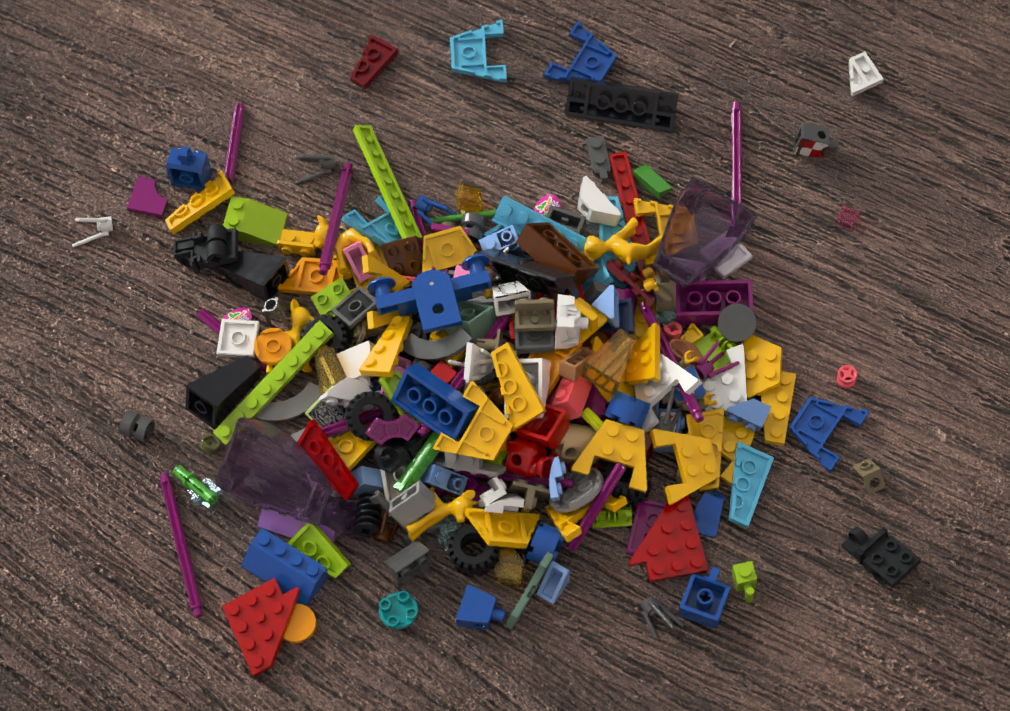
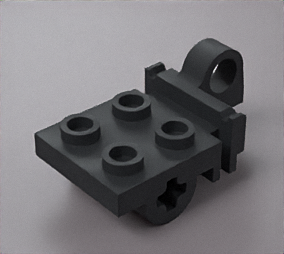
(208, 249)
(399, 451)
(882, 555)

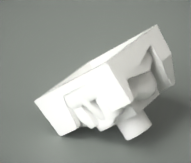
(568, 323)

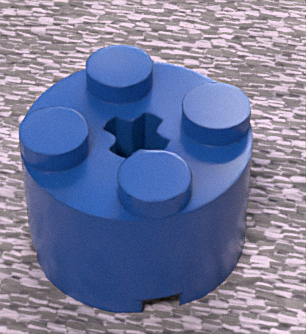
(628, 409)
(545, 539)

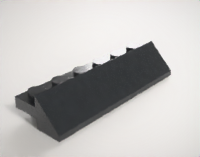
(621, 103)
(532, 275)

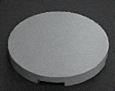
(583, 491)

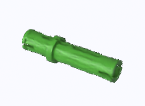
(190, 481)

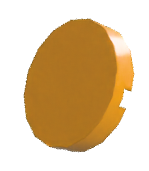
(272, 346)
(301, 625)

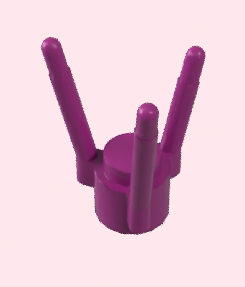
(706, 368)

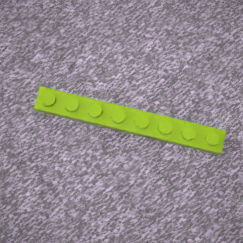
(386, 181)
(276, 379)

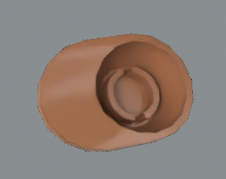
(680, 347)

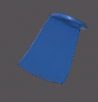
(708, 513)

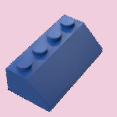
(434, 402)
(273, 558)

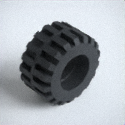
(341, 333)
(358, 403)
(622, 489)
(466, 563)

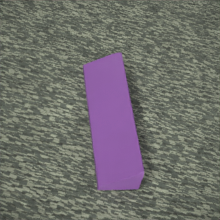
(287, 525)

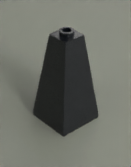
(256, 273)
(220, 391)

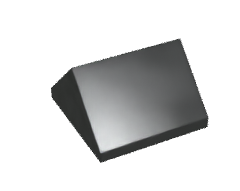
(355, 308)

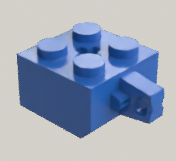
(188, 168)
(703, 588)

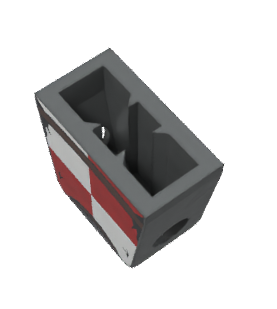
(813, 141)

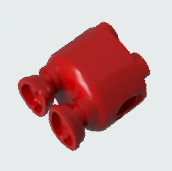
(528, 458)

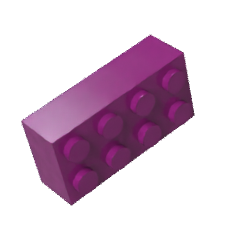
(705, 300)

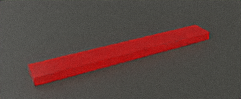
(627, 192)

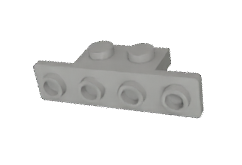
(470, 464)

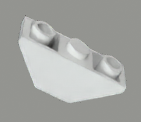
(595, 205)
(345, 391)

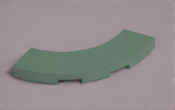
(532, 586)

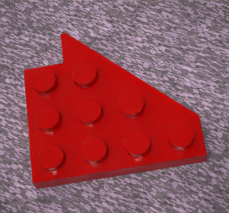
(672, 545)
(260, 623)

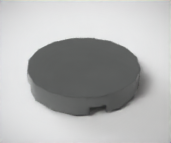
(736, 322)

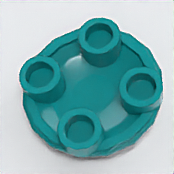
(398, 610)

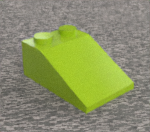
(255, 221)

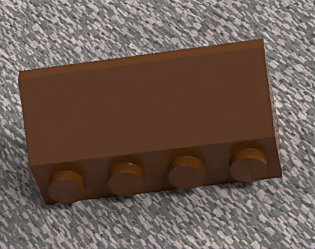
(554, 250)

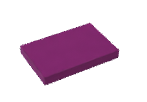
(644, 518)

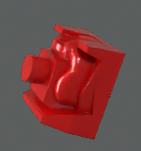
(548, 429)

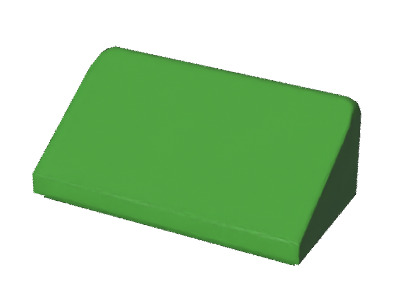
(651, 181)

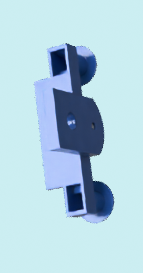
(431, 291)

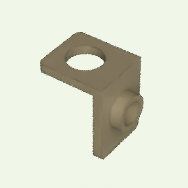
(868, 470)

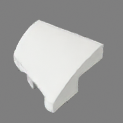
(507, 502)

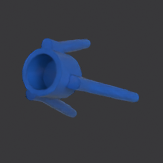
(425, 205)

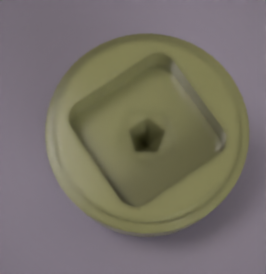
(210, 443)

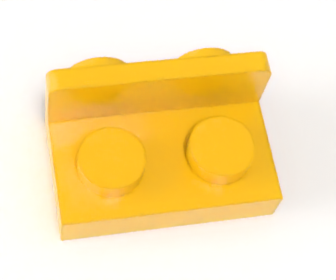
(297, 243)

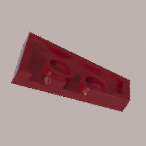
(373, 61)
(617, 268)

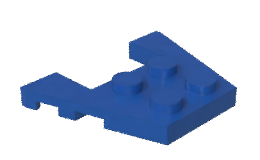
(591, 62)
(817, 422)

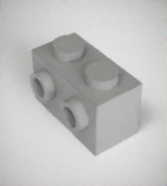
(412, 504)

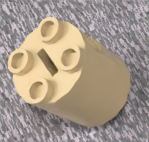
(574, 443)

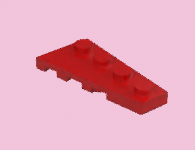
(324, 454)

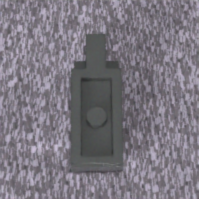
(598, 157)

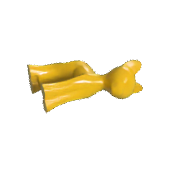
(343, 240)
(618, 245)
(299, 318)
(456, 508)

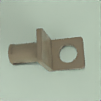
(492, 344)

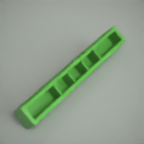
(418, 465)

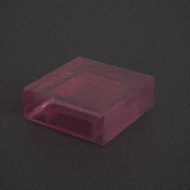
(847, 217)

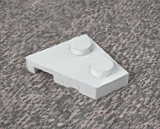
(863, 74)
(477, 362)

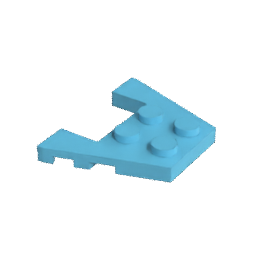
(469, 53)
(378, 230)

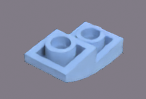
(556, 474)

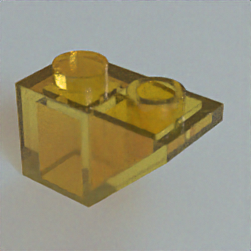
(468, 198)
(510, 569)

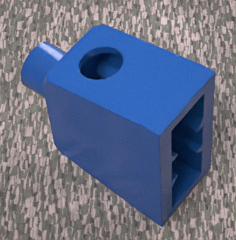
(478, 609)

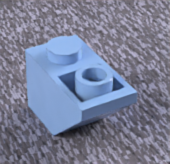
(500, 240)

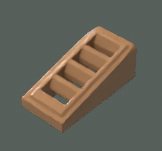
(574, 364)

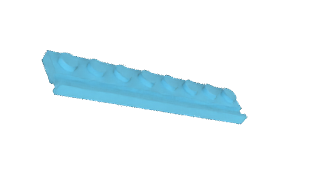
(514, 213)

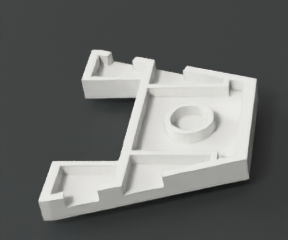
(728, 385)
(653, 392)

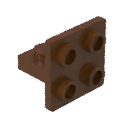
(404, 256)

